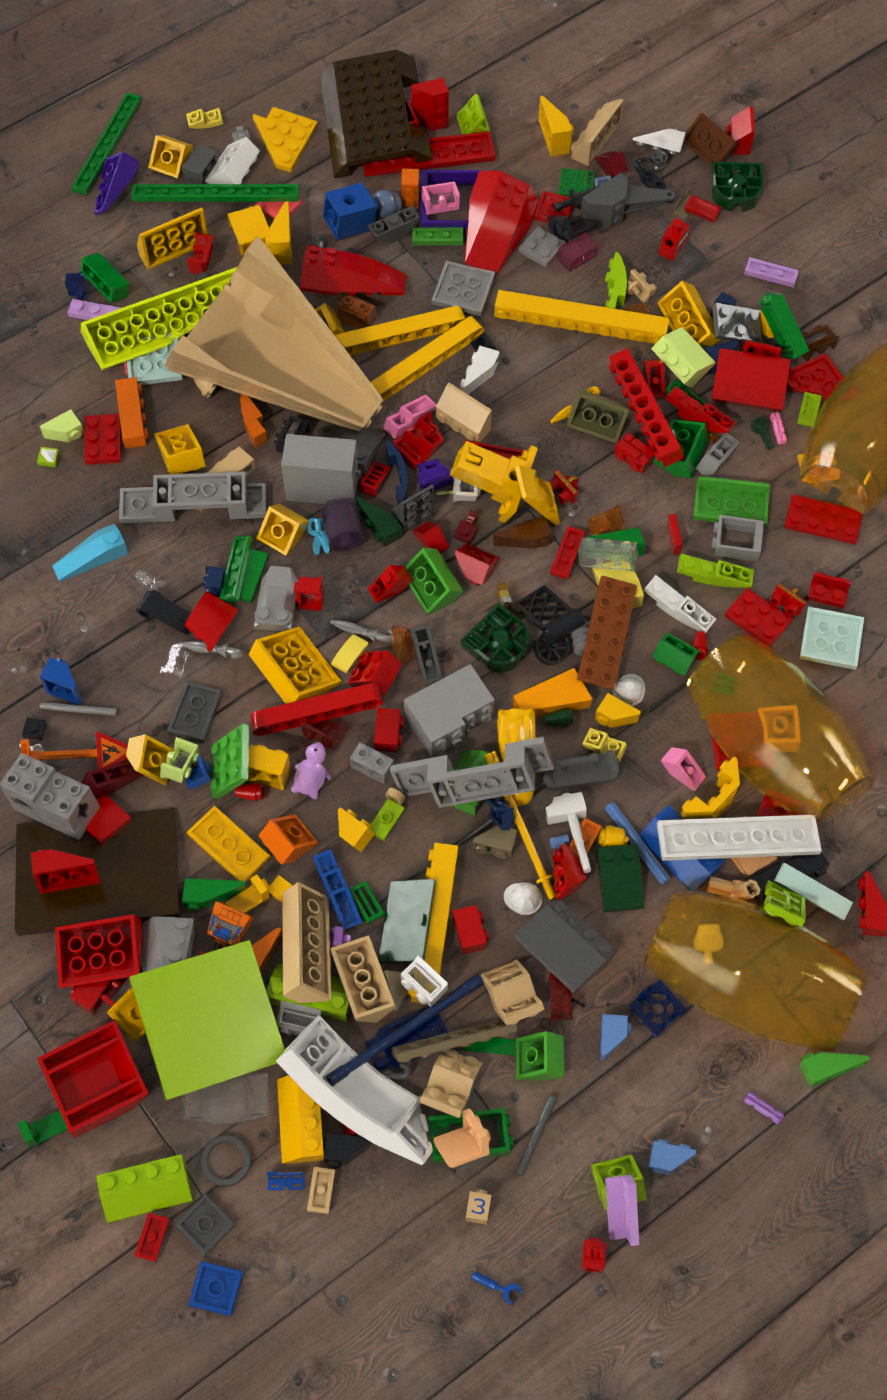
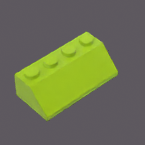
(336, 1008)
(144, 1188)

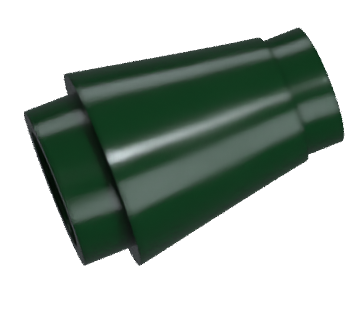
(559, 718)

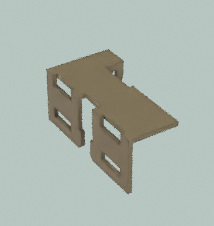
(680, 208)

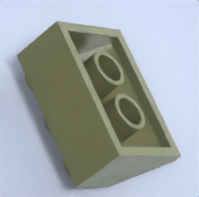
(597, 415)

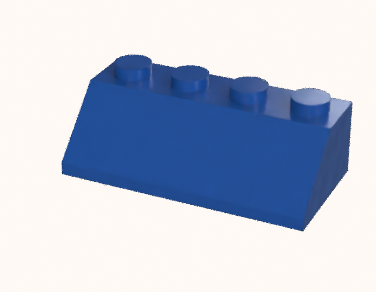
(690, 873)

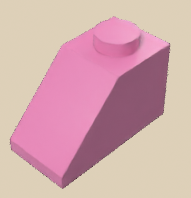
(683, 767)

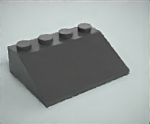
(565, 945)

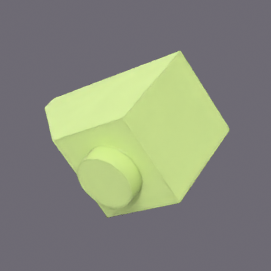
(63, 428)

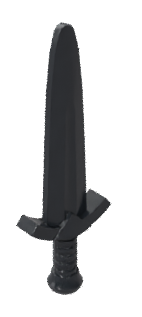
(574, 200)

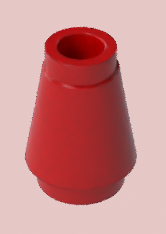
(700, 643)
(251, 791)

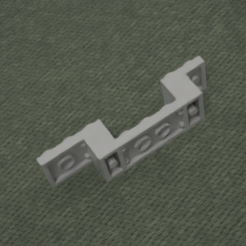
(193, 492)
(475, 783)

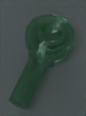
(760, 426)

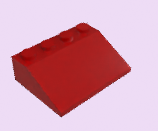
(750, 380)
(98, 950)

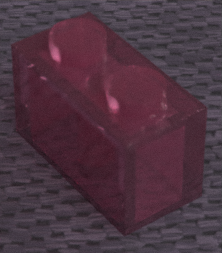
(577, 252)

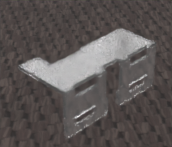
(174, 652)

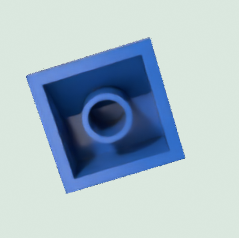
(59, 681)

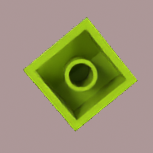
(618, 1167)

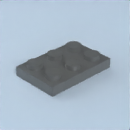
(736, 323)

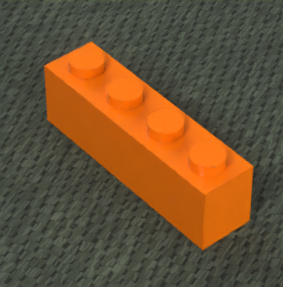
(130, 412)

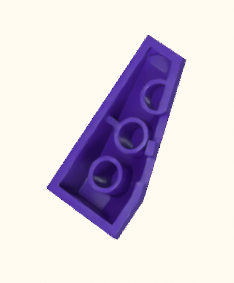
(116, 175)

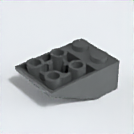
(415, 509)

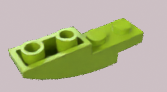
(616, 282)
(716, 574)

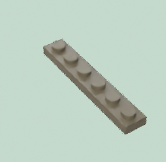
(447, 1041)

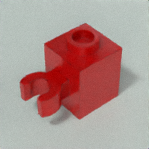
(593, 1255)

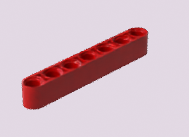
(316, 709)

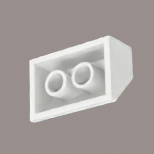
(234, 163)

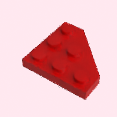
(814, 376)

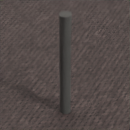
(535, 1135)

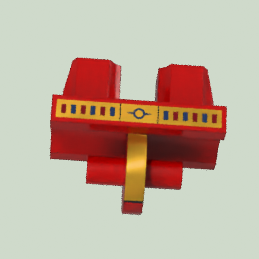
(567, 486)
(788, 599)

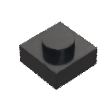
(34, 728)

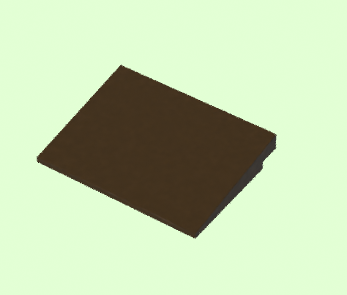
(134, 868)

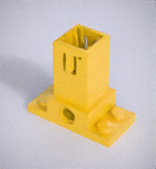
(493, 474)

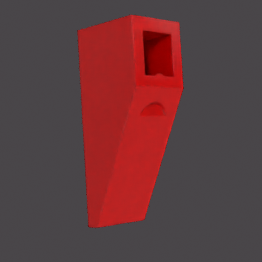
(873, 907)

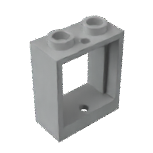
(738, 524)

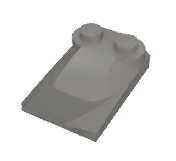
(276, 600)

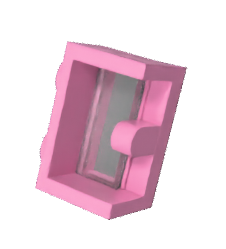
(440, 198)

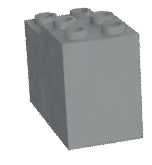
(448, 710)
(49, 796)

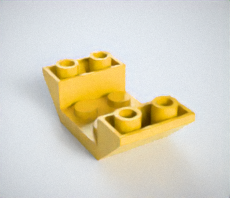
(728, 782)

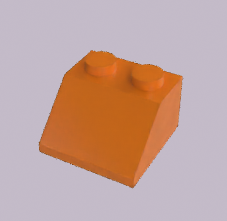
(287, 838)

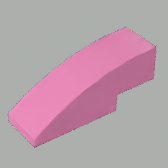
(408, 415)

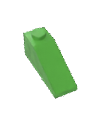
(826, 1066)

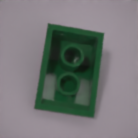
(620, 878)

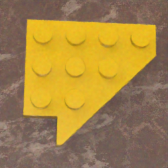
(285, 136)

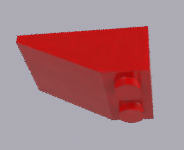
(62, 871)

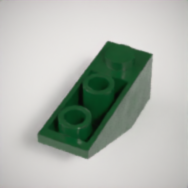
(381, 522)

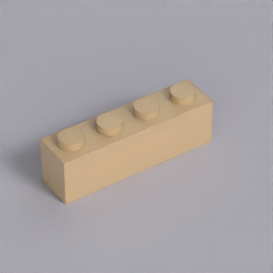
(236, 461)

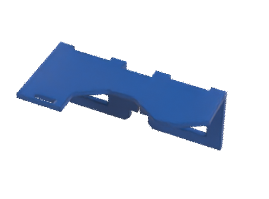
(285, 1182)

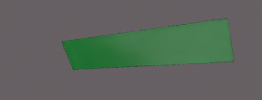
(494, 1046)

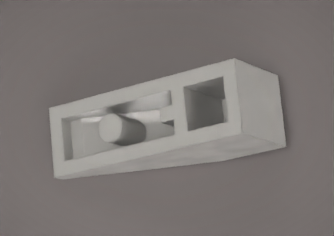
(717, 455)

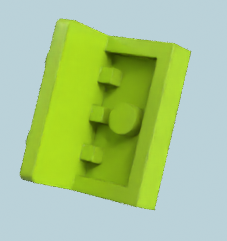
(472, 117)

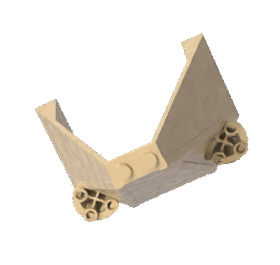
(274, 348)

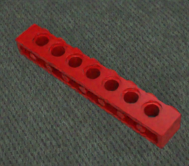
(646, 408)

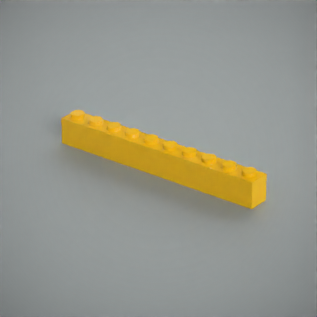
(580, 317)

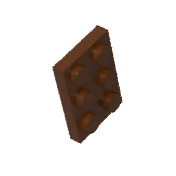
(709, 140)

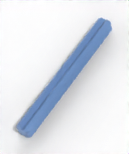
(644, 852)

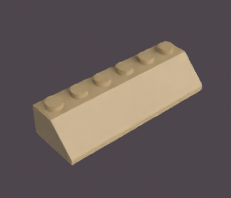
(306, 945)

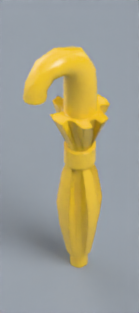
(563, 414)

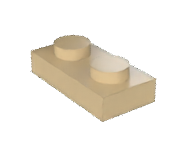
(321, 1190)

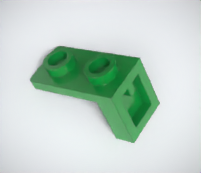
(42, 1129)

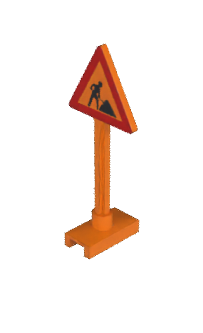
(108, 751)

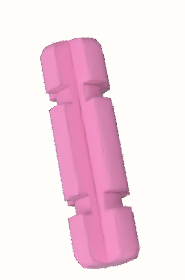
(778, 428)

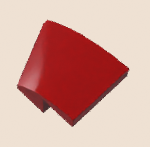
(419, 441)

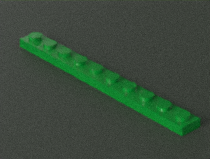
(215, 192)

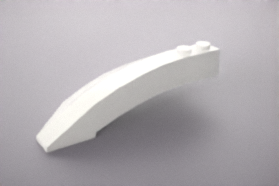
(363, 1099)

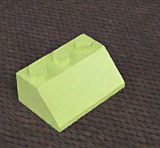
(683, 356)

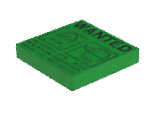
(575, 179)

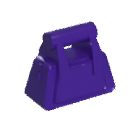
(436, 475)

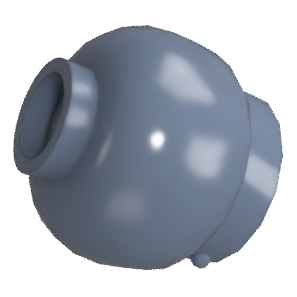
(387, 203)

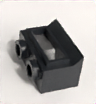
(290, 426)

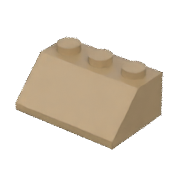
(464, 413)

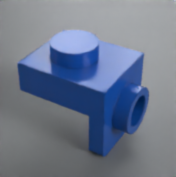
(199, 774)

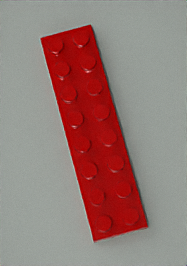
(444, 153)

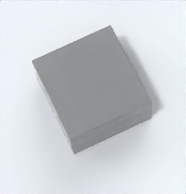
(319, 469)

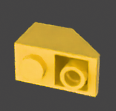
(353, 831)

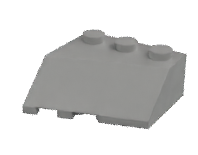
(166, 941)

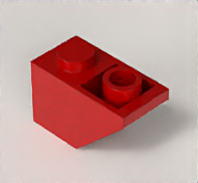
(390, 583)

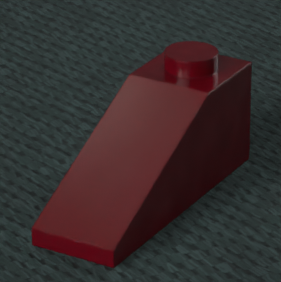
(110, 778)

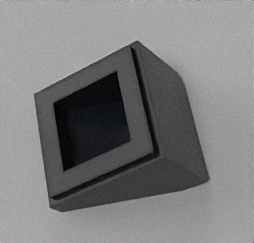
(482, 340)

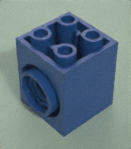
(349, 210)

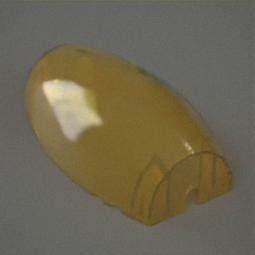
(850, 436)
(779, 728)
(755, 969)

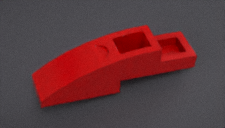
(693, 411)

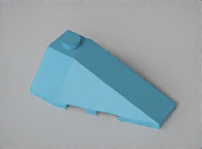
(96, 550)

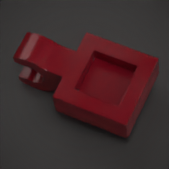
(466, 530)

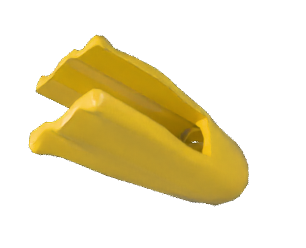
(516, 726)

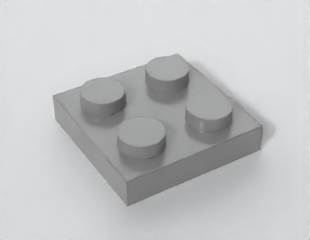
(541, 246)

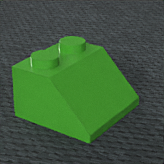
(540, 1057)

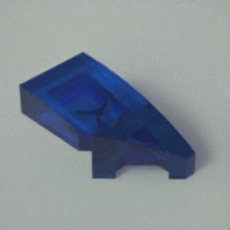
(74, 284)

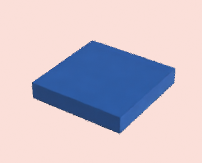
(216, 1288)

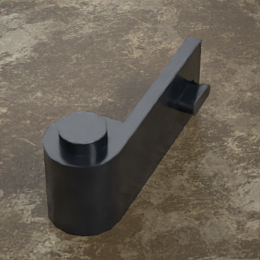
(159, 607)

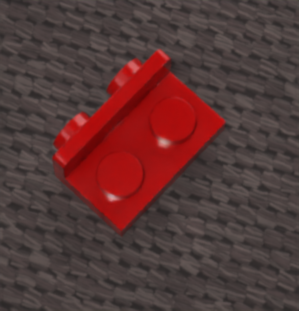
(829, 590)

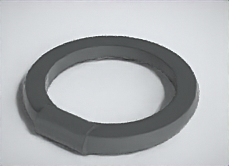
(241, 1146)

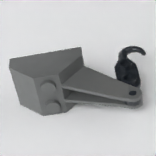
(615, 197)

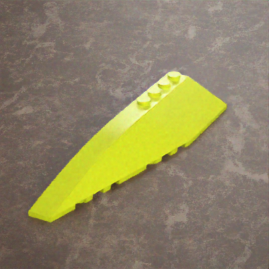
(173, 313)

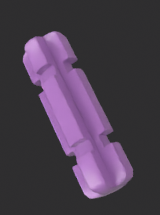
(764, 1107)

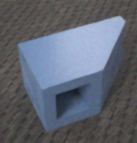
(668, 1158)

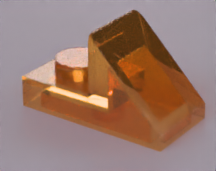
(606, 521)

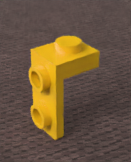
(251, 896)

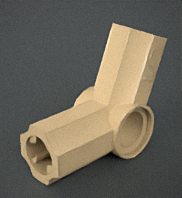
(736, 889)

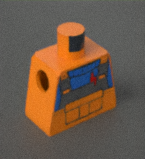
(228, 925)

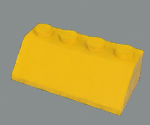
(688, 311)
(299, 1124)

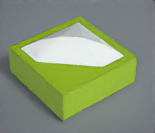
(48, 457)

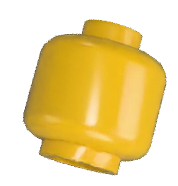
(612, 836)

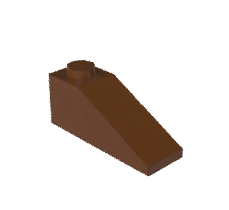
(526, 535)

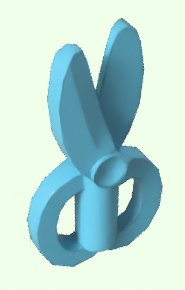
(320, 536)

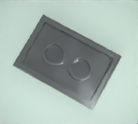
(194, 712)

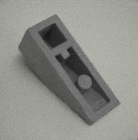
(425, 653)

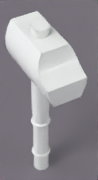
(570, 808)

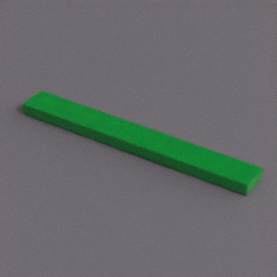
(106, 143)

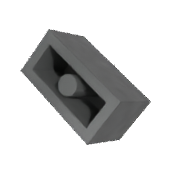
(199, 164)

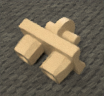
(638, 285)

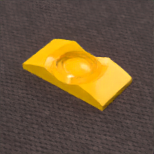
(537, 493)

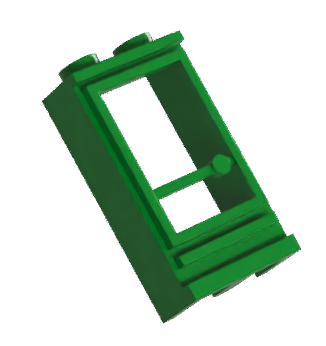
(783, 325)
(440, 1125)

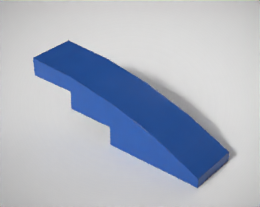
(337, 889)

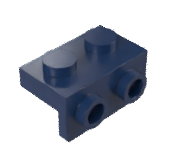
(501, 812)

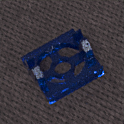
(658, 988)

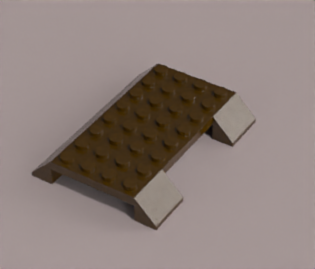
(369, 110)

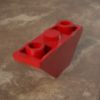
(567, 872)

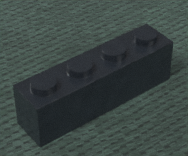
(807, 864)

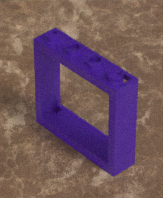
(433, 177)

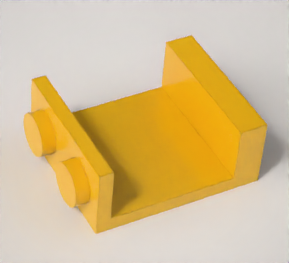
(248, 225)

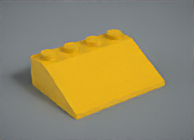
(171, 238)
(293, 665)

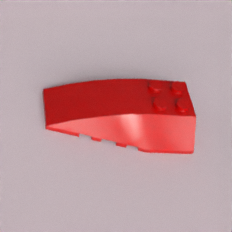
(497, 219)
(340, 271)

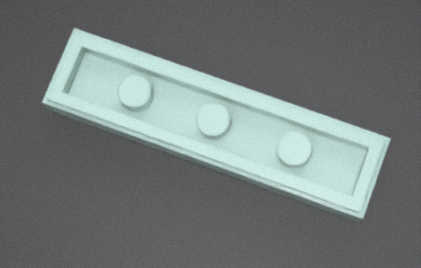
(813, 891)

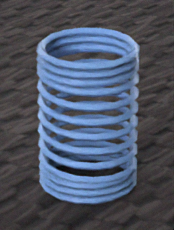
(553, 841)

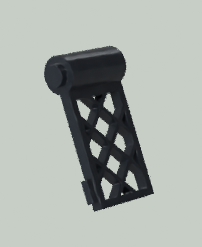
(560, 623)

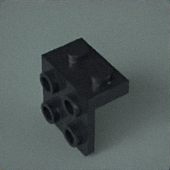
(563, 228)

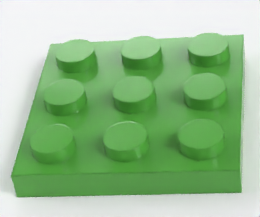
(230, 761)

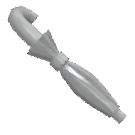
(356, 629)
(225, 650)

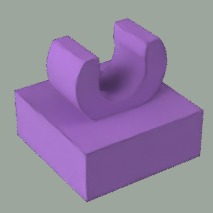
(337, 937)

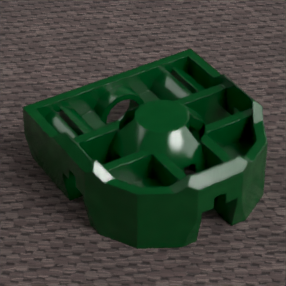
(726, 186)
(501, 621)

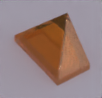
(401, 644)

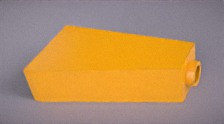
(554, 694)

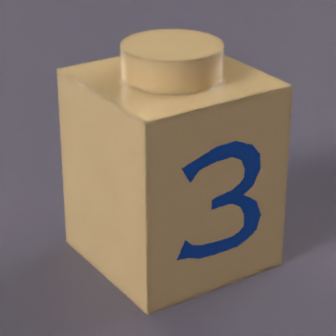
(478, 1207)

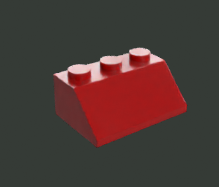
(431, 104)

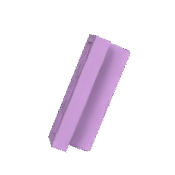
(622, 1208)

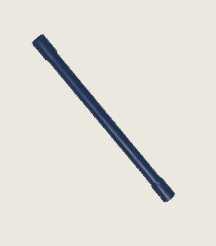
(344, 1070)

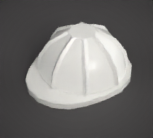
(630, 689)
(523, 898)

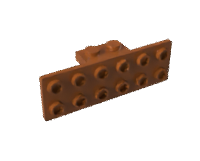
(607, 632)

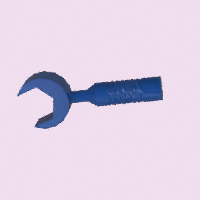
(494, 1285)

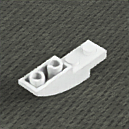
(677, 606)

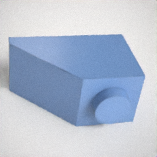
(613, 1033)

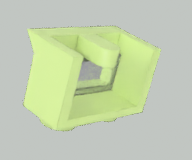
(180, 761)

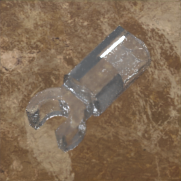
(148, 580)

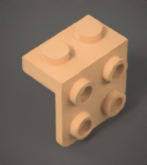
(464, 1143)

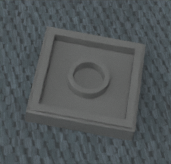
(205, 1224)

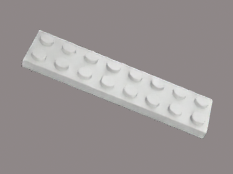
(738, 837)

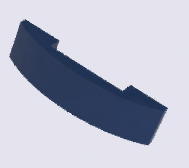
(395, 458)

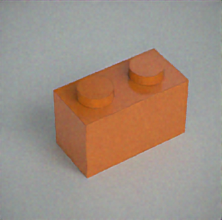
(410, 188)

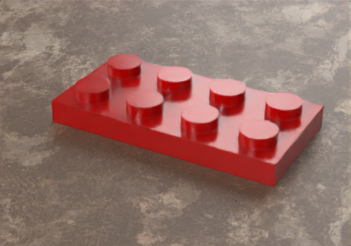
(823, 519)

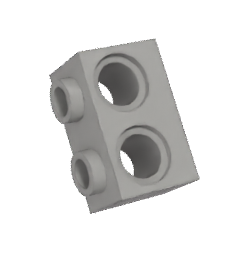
(371, 763)

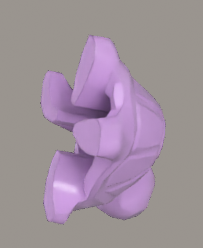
(310, 772)

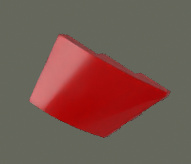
(210, 619)

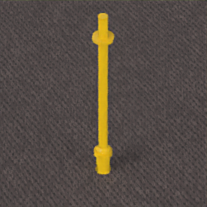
(544, 878)

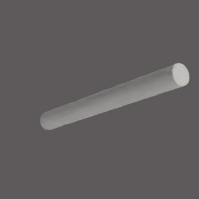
(78, 708)

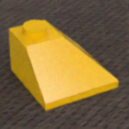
(147, 756)

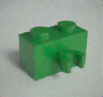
(675, 654)

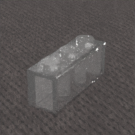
(608, 554)

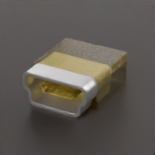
(503, 595)

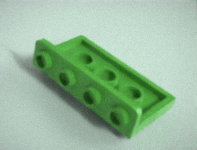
(730, 498)

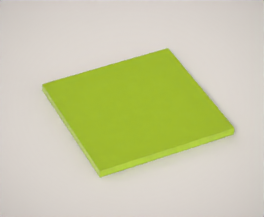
(207, 1019)

